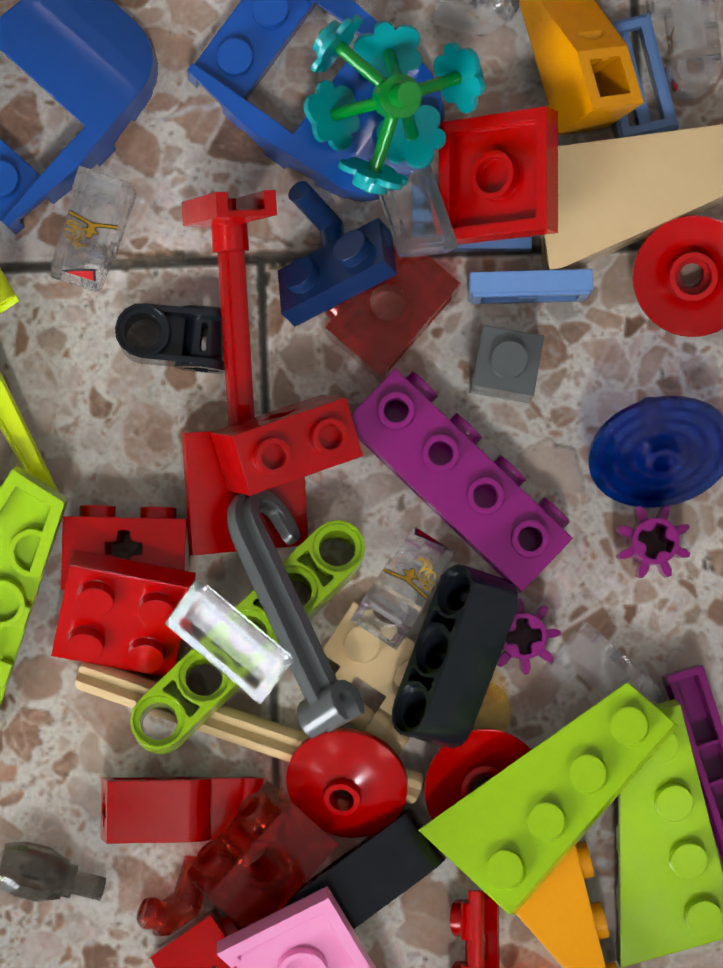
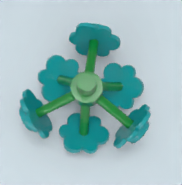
(408, 129)

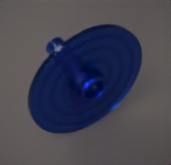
(658, 451)

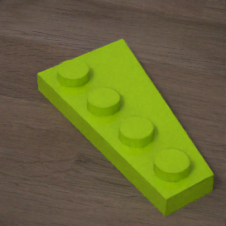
(28, 530)
(542, 804)
(666, 856)

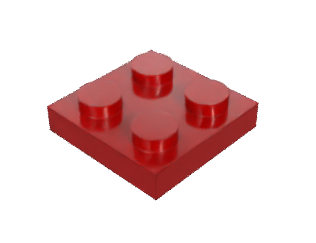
(501, 175)
(118, 613)

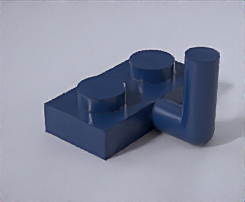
(337, 270)

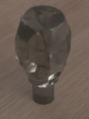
(44, 874)

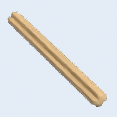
(226, 723)

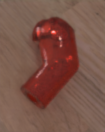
(176, 909)

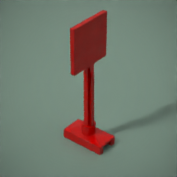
(204, 482)

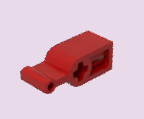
(170, 807)

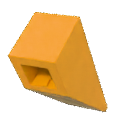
(581, 63)
(563, 915)

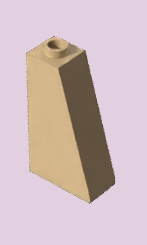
(628, 188)

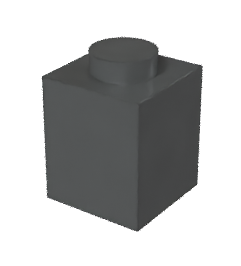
(507, 364)

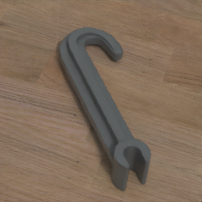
(327, 700)

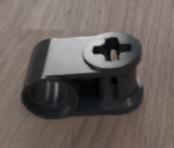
(179, 337)

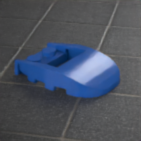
(242, 57)
(92, 65)

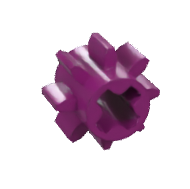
(667, 534)
(534, 647)

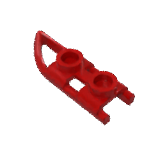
(472, 920)

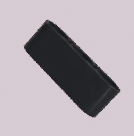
(454, 656)
(377, 869)

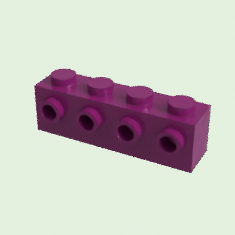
(458, 480)

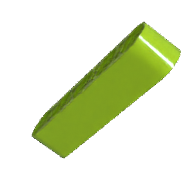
(194, 710)

